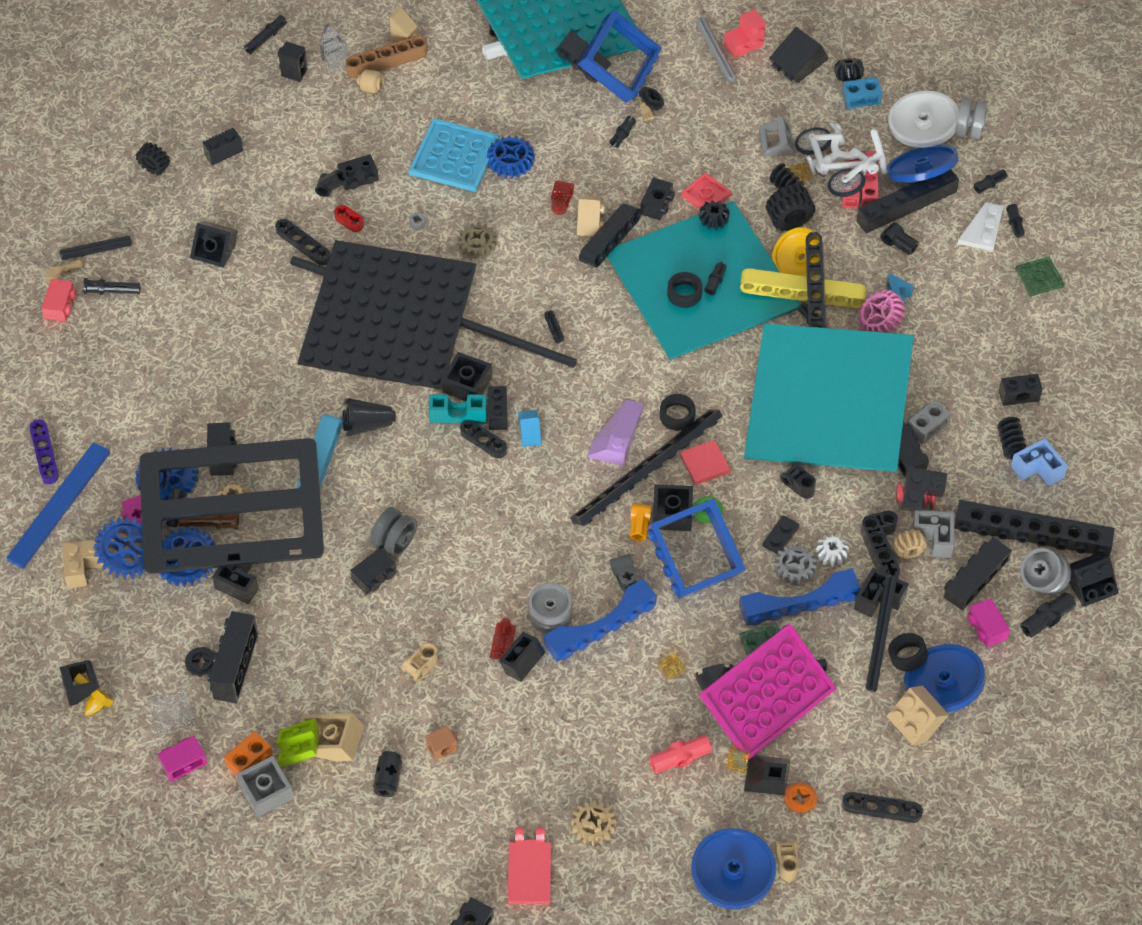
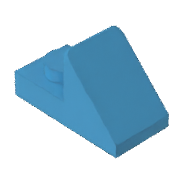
(899, 286)
(529, 428)

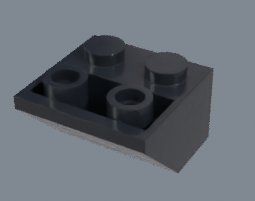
(1093, 579)

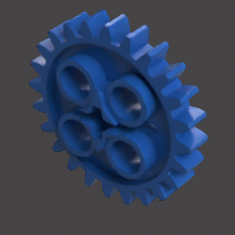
(183, 478)
(186, 537)
(116, 561)

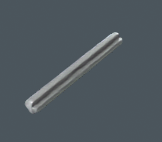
(716, 49)

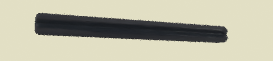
(881, 633)

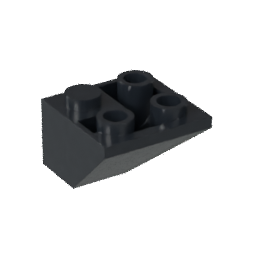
(767, 775)

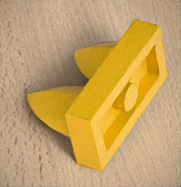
(96, 700)

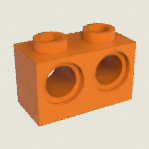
(245, 753)

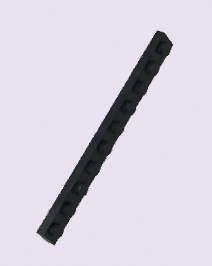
(641, 471)

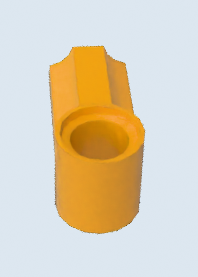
(640, 517)

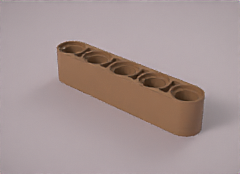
(387, 56)

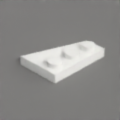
(983, 228)

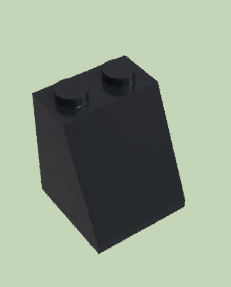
(798, 56)

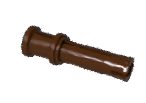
(218, 521)

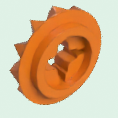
(804, 790)

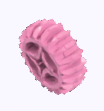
(882, 302)

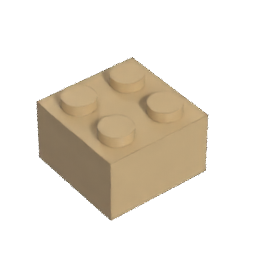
(917, 715)

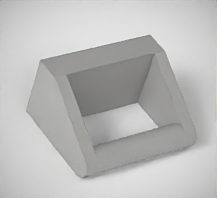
(786, 144)

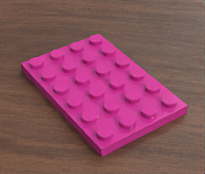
(767, 691)

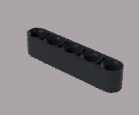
(610, 235)

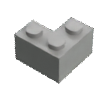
(938, 528)

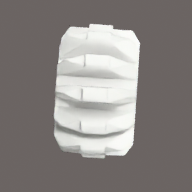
(832, 550)

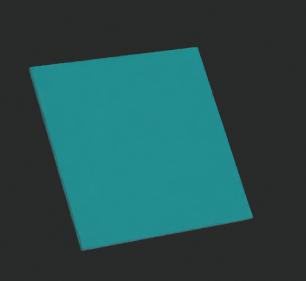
(536, 27)
(689, 247)
(829, 397)

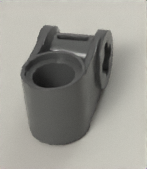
(624, 571)

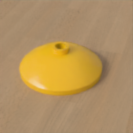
(790, 250)

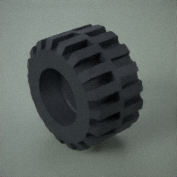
(790, 207)

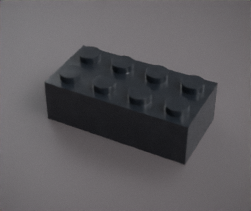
(233, 657)

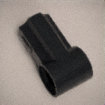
(330, 181)
(895, 236)

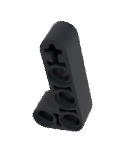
(878, 534)

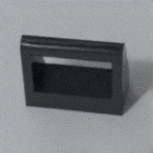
(77, 693)

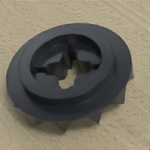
(651, 98)
(193, 658)

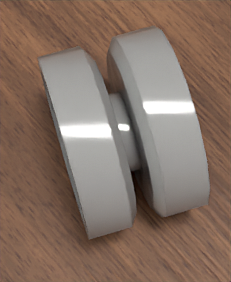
(971, 118)
(1045, 571)
(550, 607)

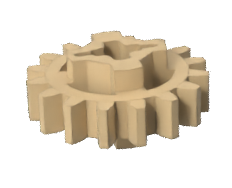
(598, 815)

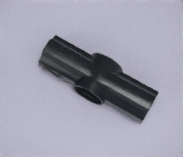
(1048, 614)

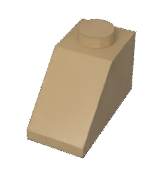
(402, 26)

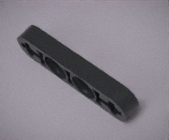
(302, 242)
(882, 803)

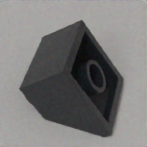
(213, 243)

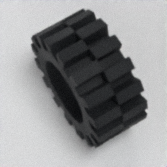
(152, 158)

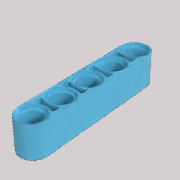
(326, 439)

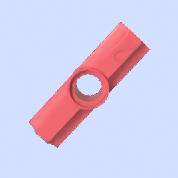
(680, 754)

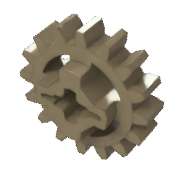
(477, 240)

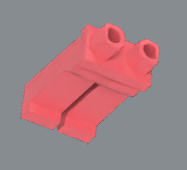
(869, 192)

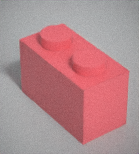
(59, 300)

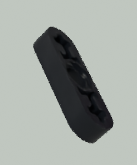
(479, 431)

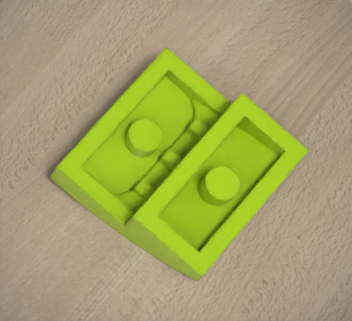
(297, 742)

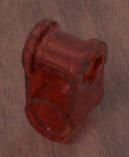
(561, 196)

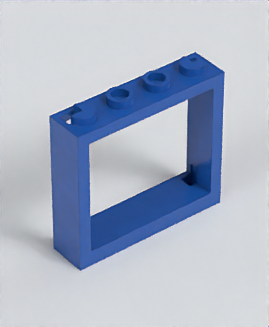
(636, 37)
(724, 538)

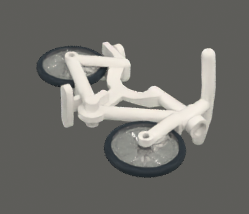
(851, 174)

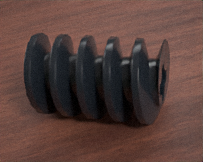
(783, 177)
(1011, 436)

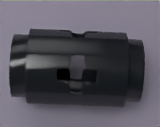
(387, 774)

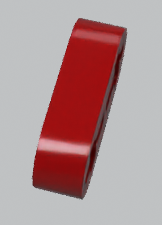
(347, 220)

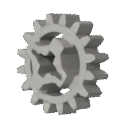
(795, 564)

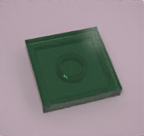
(1039, 276)

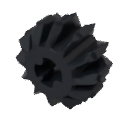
(849, 69)
(714, 214)

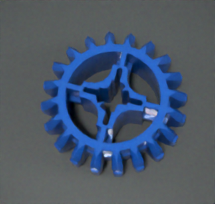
(511, 152)

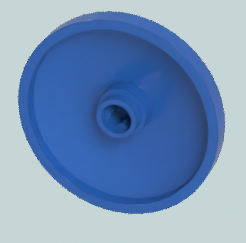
(922, 163)
(950, 675)
(733, 868)

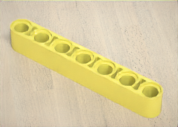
(795, 288)

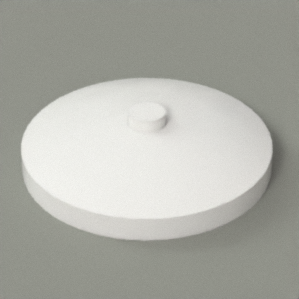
(923, 119)

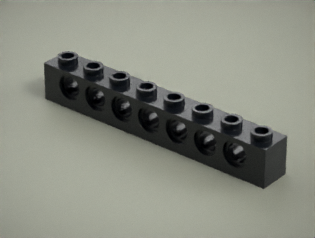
(1043, 524)

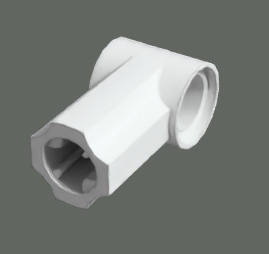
(493, 50)

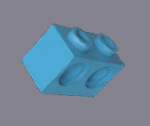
(861, 93)

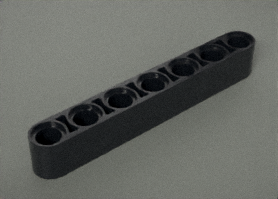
(815, 286)

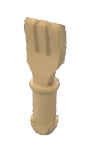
(646, 111)
(58, 270)

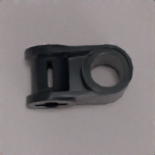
(797, 479)

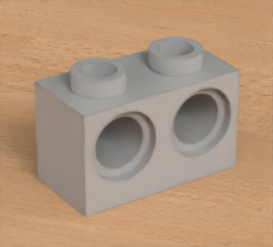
(930, 423)

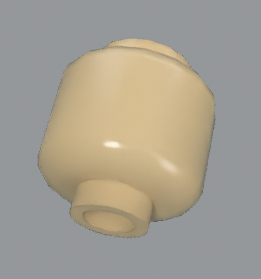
(370, 81)

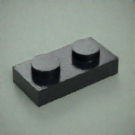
(781, 534)

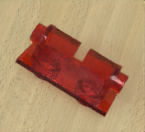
(502, 638)

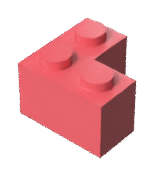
(747, 36)

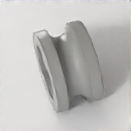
(417, 216)

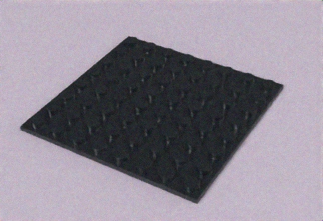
(387, 314)

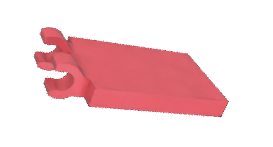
(529, 869)

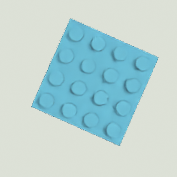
(453, 155)

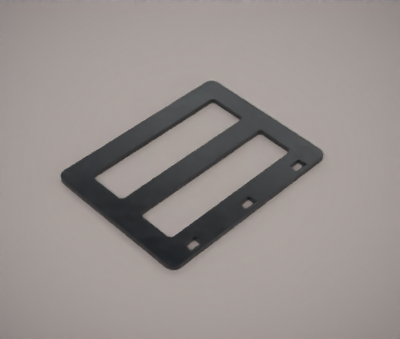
(155, 510)

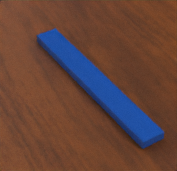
(58, 505)

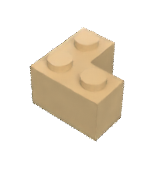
(589, 215)
(77, 559)

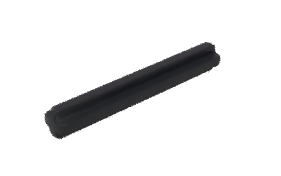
(95, 247)

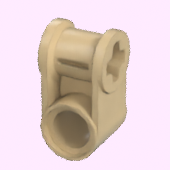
(418, 664)
(787, 857)

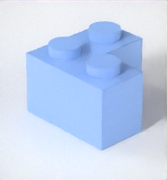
(1039, 459)

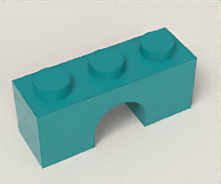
(445, 411)

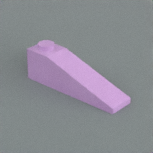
(616, 437)

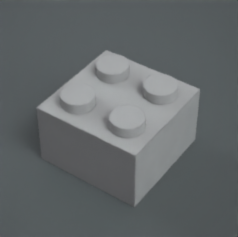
(265, 786)

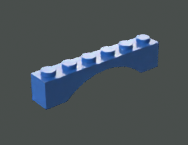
(762, 607)
(566, 640)

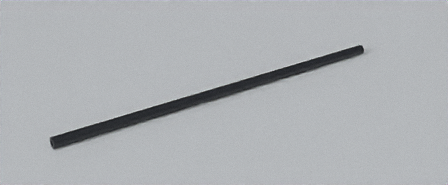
(471, 325)

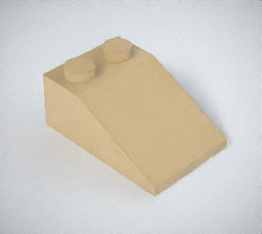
(337, 735)

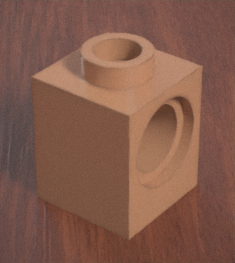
(441, 742)

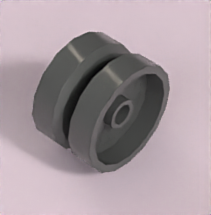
(393, 531)

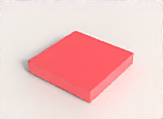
(705, 189)
(704, 462)

